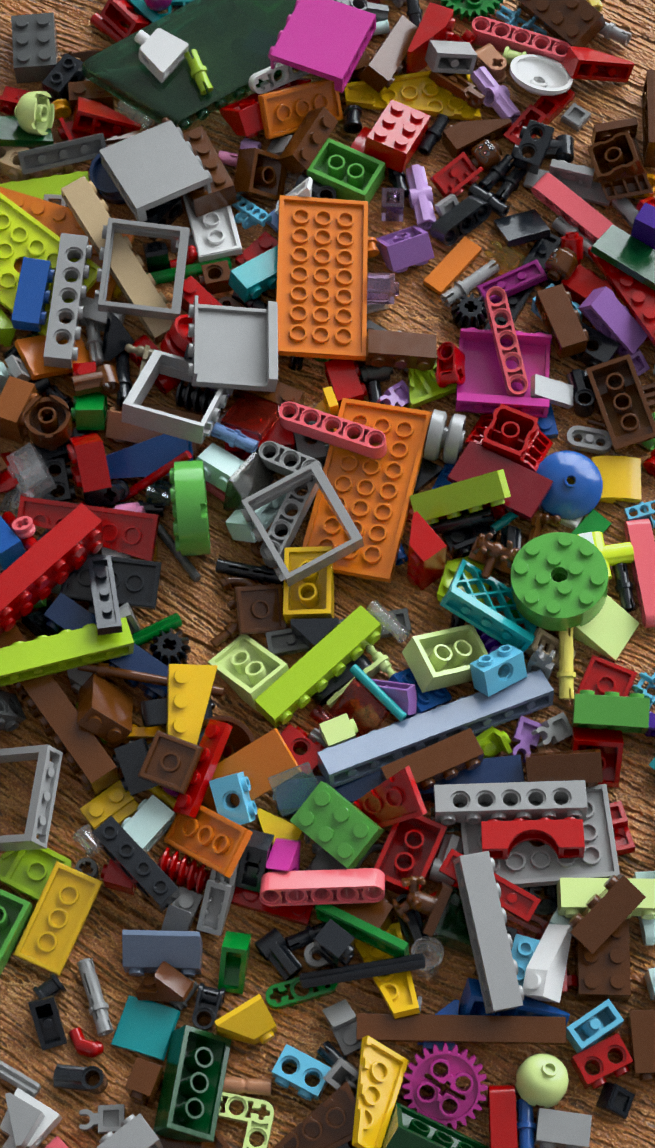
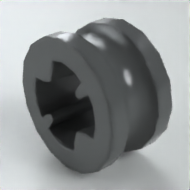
(88, 861)

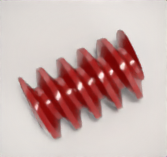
(184, 871)

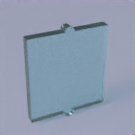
(293, 787)

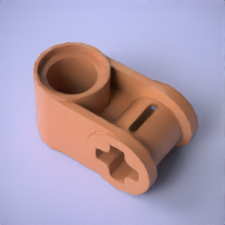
(493, 62)

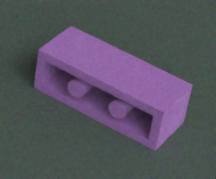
(613, 320)

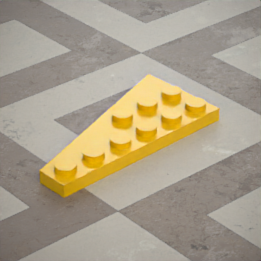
(413, 91)

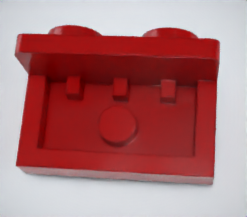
(455, 175)

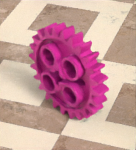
(458, 1066)

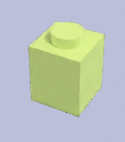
(338, 730)

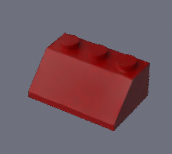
(425, 554)

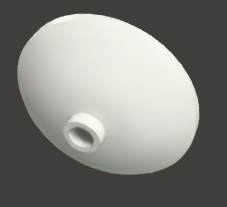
(540, 75)

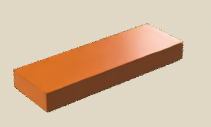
(452, 266)

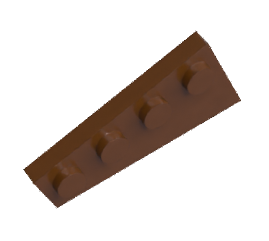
(327, 1125)

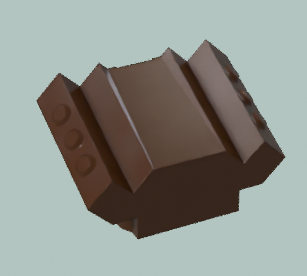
(619, 167)

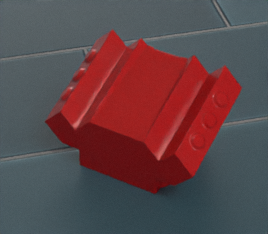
(512, 436)

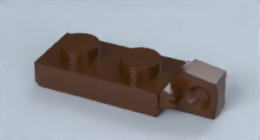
(458, 87)

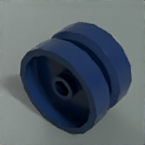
(104, 183)

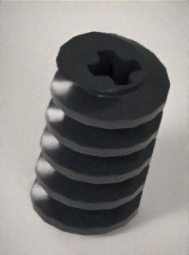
(194, 398)

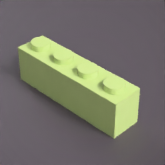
(575, 893)

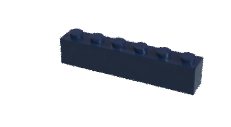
(68, 614)

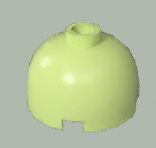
(35, 112)
(542, 1080)

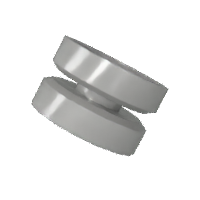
(449, 438)

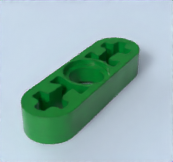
(285, 1002)

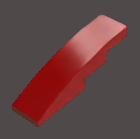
(543, 111)

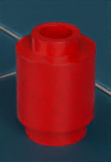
(573, 242)

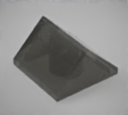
(245, 481)

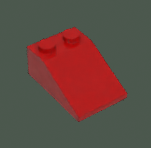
(435, 25)

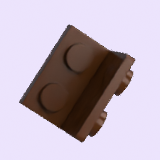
(607, 130)

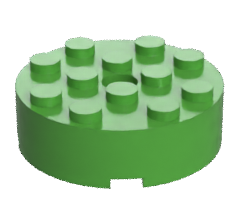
(190, 508)
(559, 581)

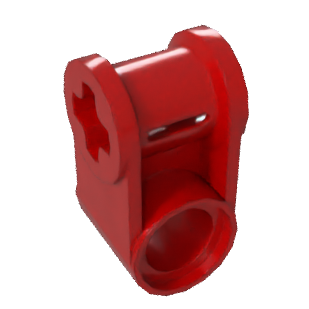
(450, 365)

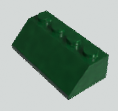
(192, 1085)
(416, 1130)

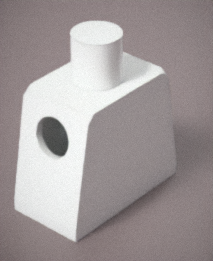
(161, 52)
(49, 1122)

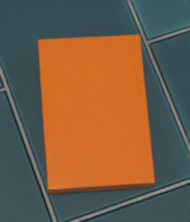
(32, 351)

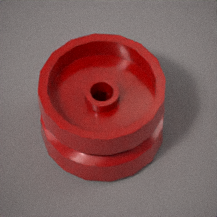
(177, 338)

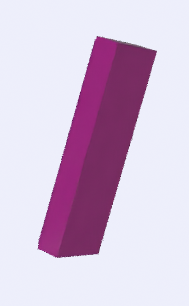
(515, 280)

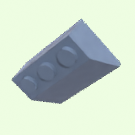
(147, 949)

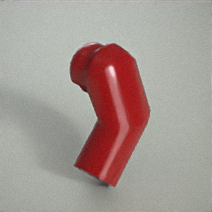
(192, 255)
(85, 1047)

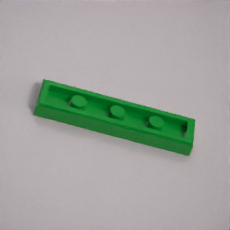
(363, 931)

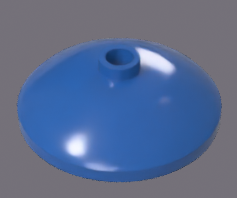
(571, 500)

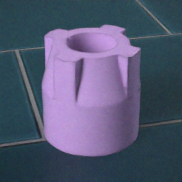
(249, 143)

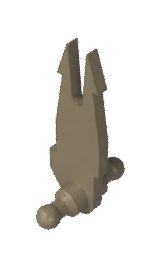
(140, 351)

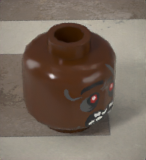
(485, 154)
(561, 264)

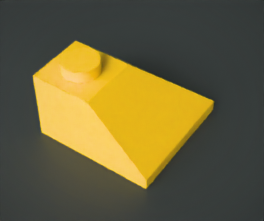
(248, 1023)

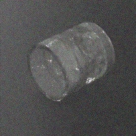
(433, 953)

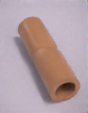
(248, 1086)

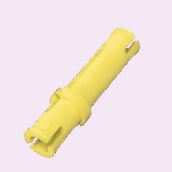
(566, 669)

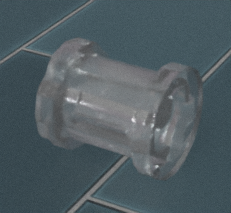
(82, 835)

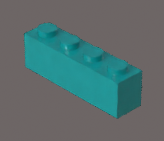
(255, 275)

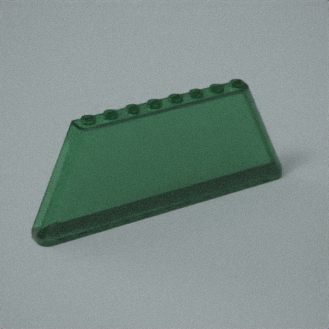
(230, 41)

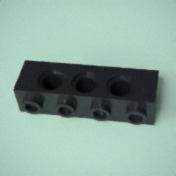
(136, 864)

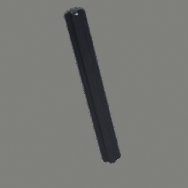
(362, 970)

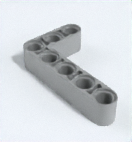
(292, 500)

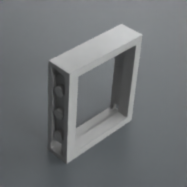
(148, 230)
(163, 422)
(283, 486)
(42, 795)

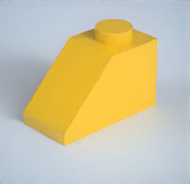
(276, 826)

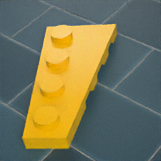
(188, 699)
(395, 988)
(377, 1090)

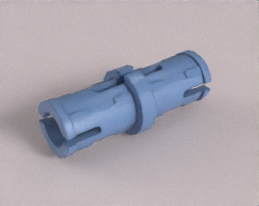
(234, 438)

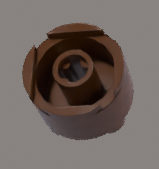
(48, 422)

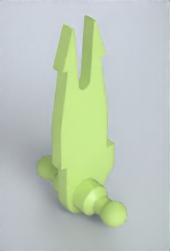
(380, 663)

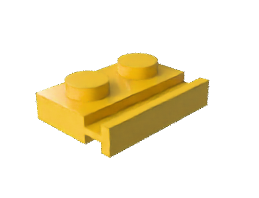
(111, 802)

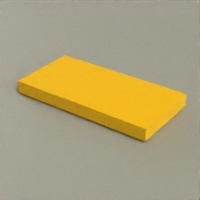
(58, 918)

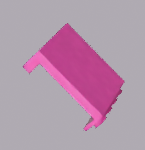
(324, 39)
(484, 382)

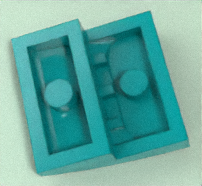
(146, 1028)

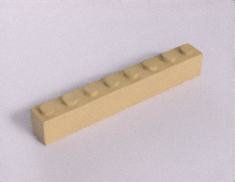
(125, 266)

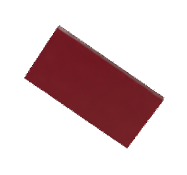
(525, 486)

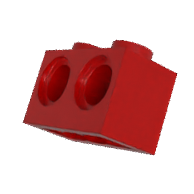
(599, 1057)

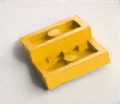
(620, 478)

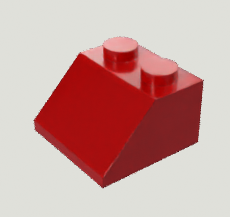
(611, 747)

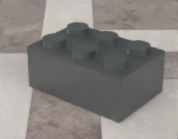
(34, 46)

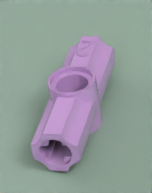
(496, 95)
(420, 196)

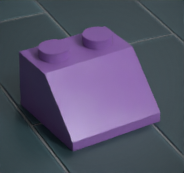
(405, 248)

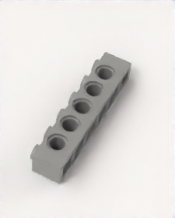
(54, 353)
(518, 792)

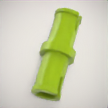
(198, 72)

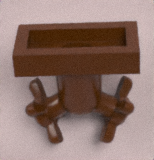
(493, 555)
(424, 903)

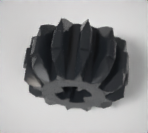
(469, 312)
(176, 642)

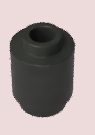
(370, 373)

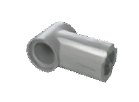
(450, 841)

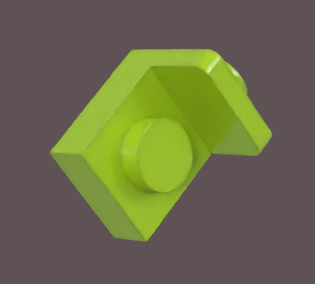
(494, 741)

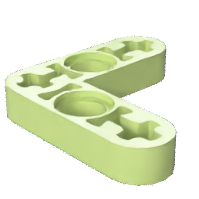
(254, 1124)

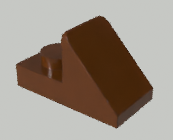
(165, 985)

